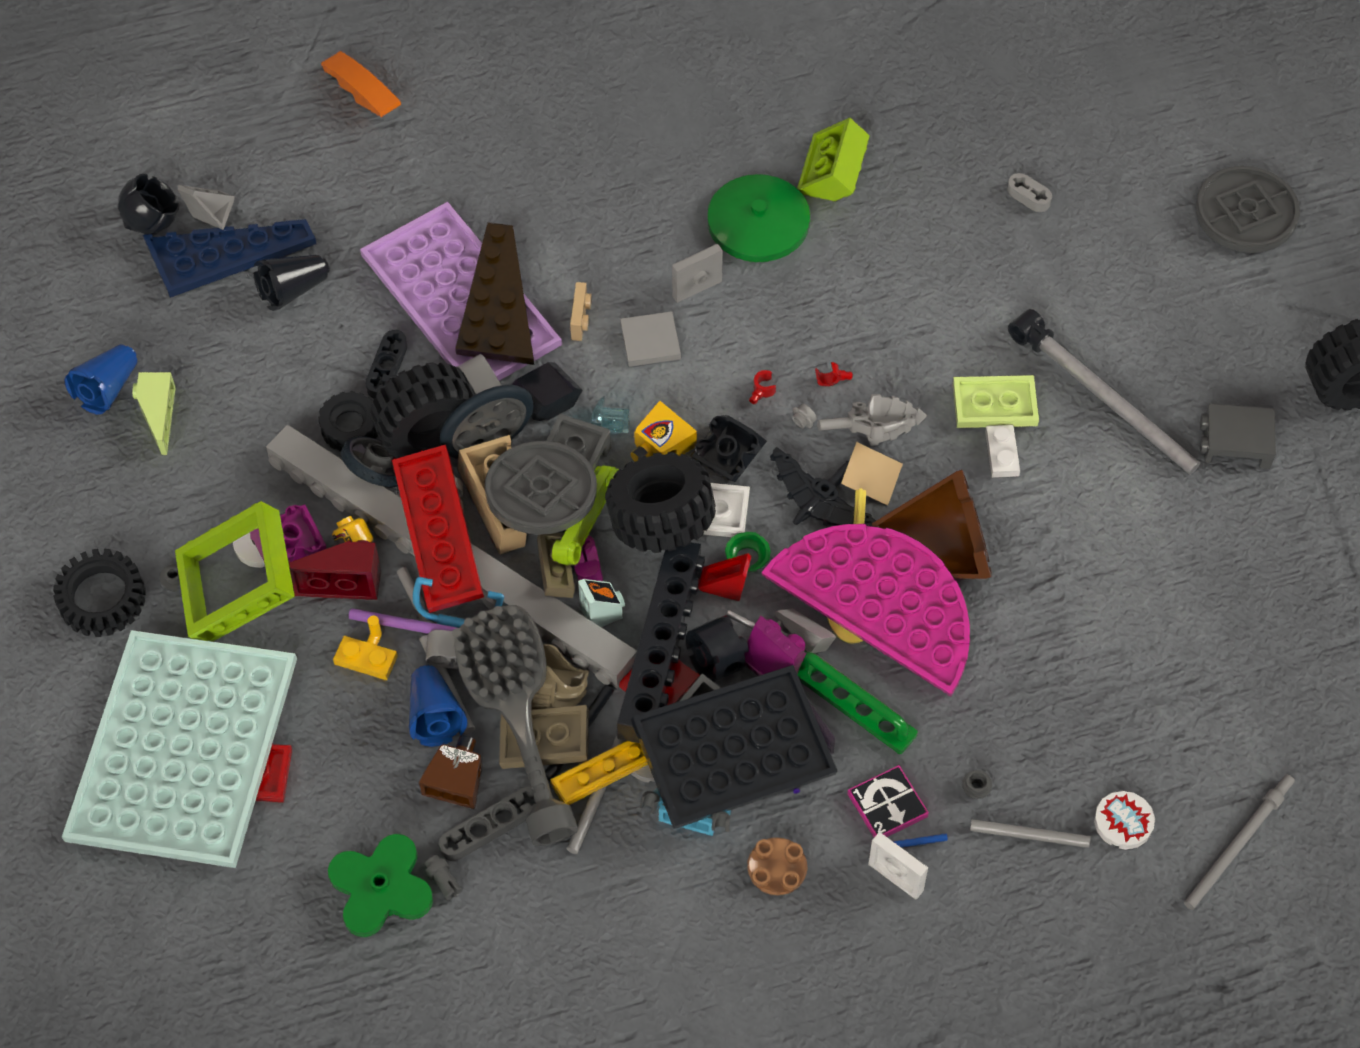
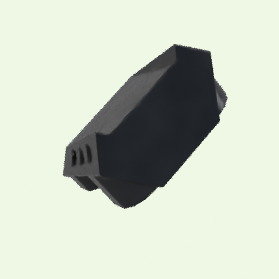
(550, 391)
(728, 447)

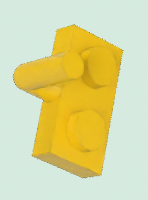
(366, 656)

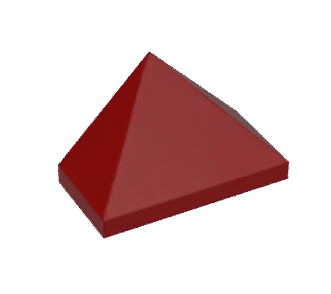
(725, 577)

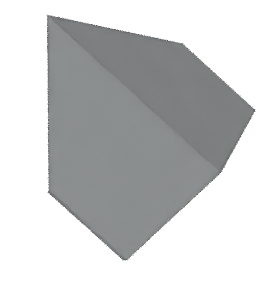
(207, 204)

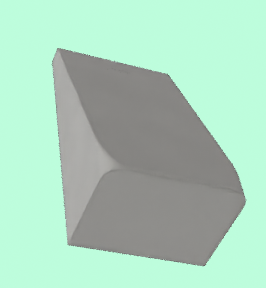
(814, 635)

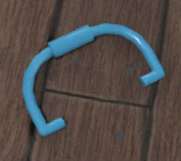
(444, 619)

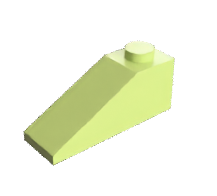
(156, 400)

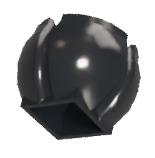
(147, 205)

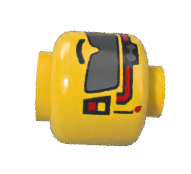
(351, 531)

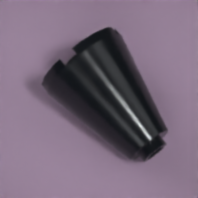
(288, 278)

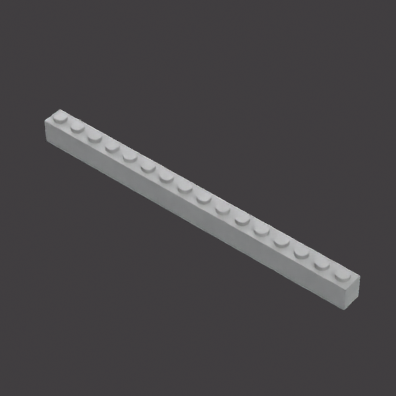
(383, 511)

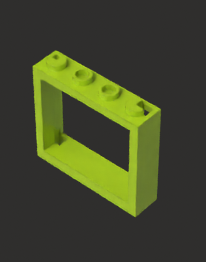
(254, 603)

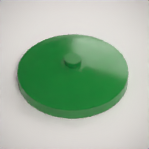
(758, 218)

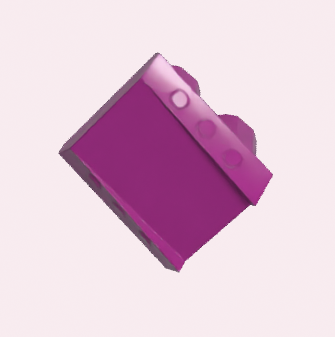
(299, 533)
(772, 649)

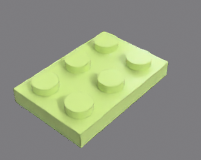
(995, 401)

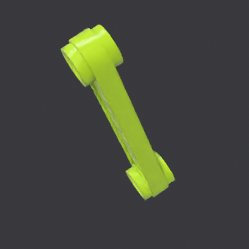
(568, 549)

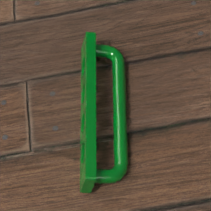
(897, 740)

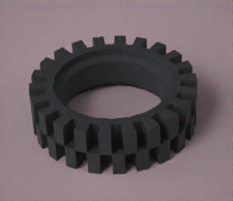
(90, 566)

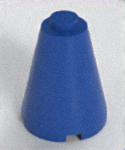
(101, 378)
(433, 709)

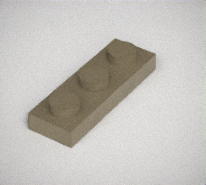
(556, 577)

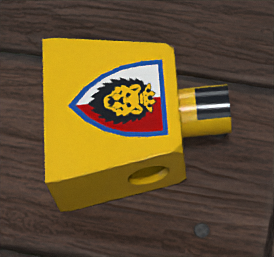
(663, 433)

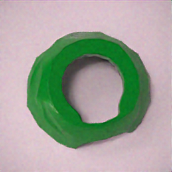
(752, 541)

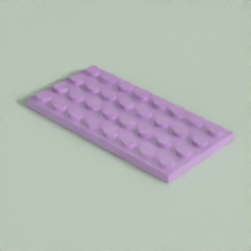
(430, 275)

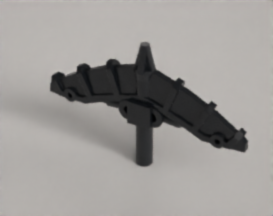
(815, 496)

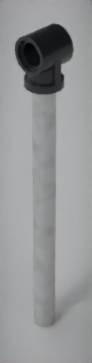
(1031, 329)

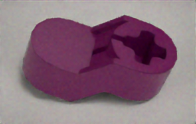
(589, 565)

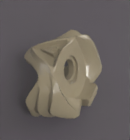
(563, 683)

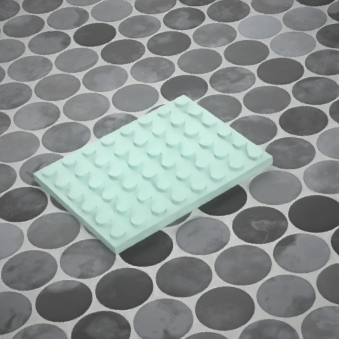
(181, 749)

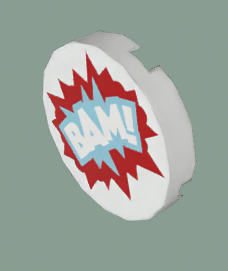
(1124, 820)

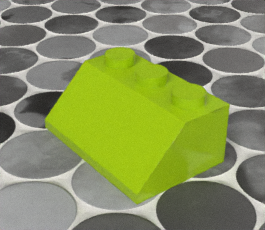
(834, 161)

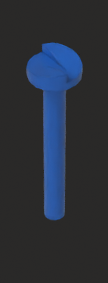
(921, 840)

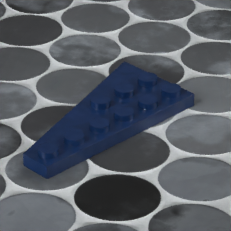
(215, 253)

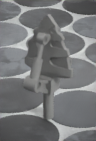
(880, 420)

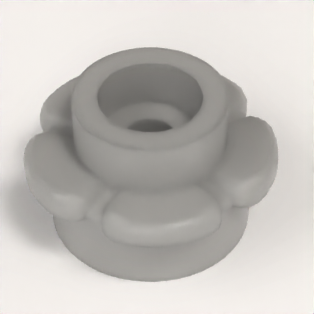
(804, 416)

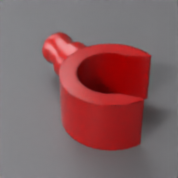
(833, 377)
(761, 391)

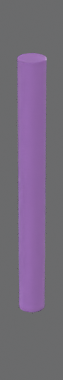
(398, 622)

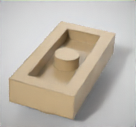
(579, 320)

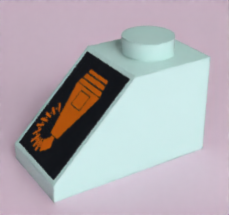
(600, 602)

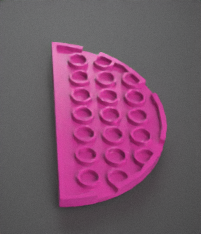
(884, 593)

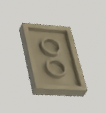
(559, 735)

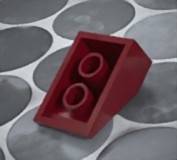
(340, 571)

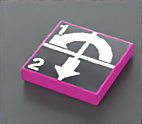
(888, 802)

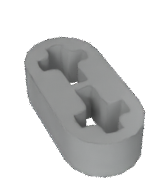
(1029, 193)

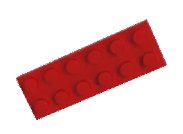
(437, 528)

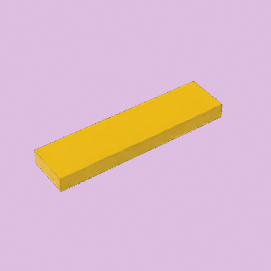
(598, 772)

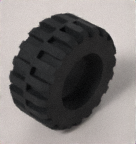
(1335, 367)
(416, 405)
(660, 502)

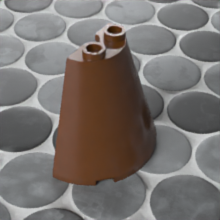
(947, 525)

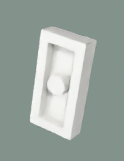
(1002, 451)

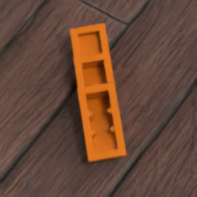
(364, 86)

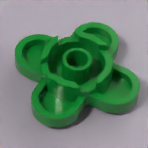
(372, 904)

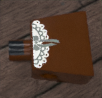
(454, 774)

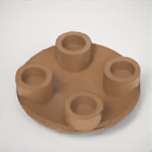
(777, 866)

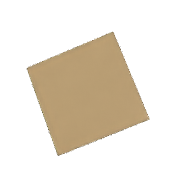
(872, 473)

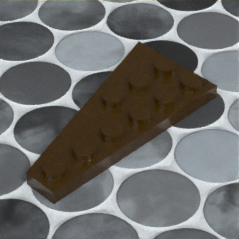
(496, 308)

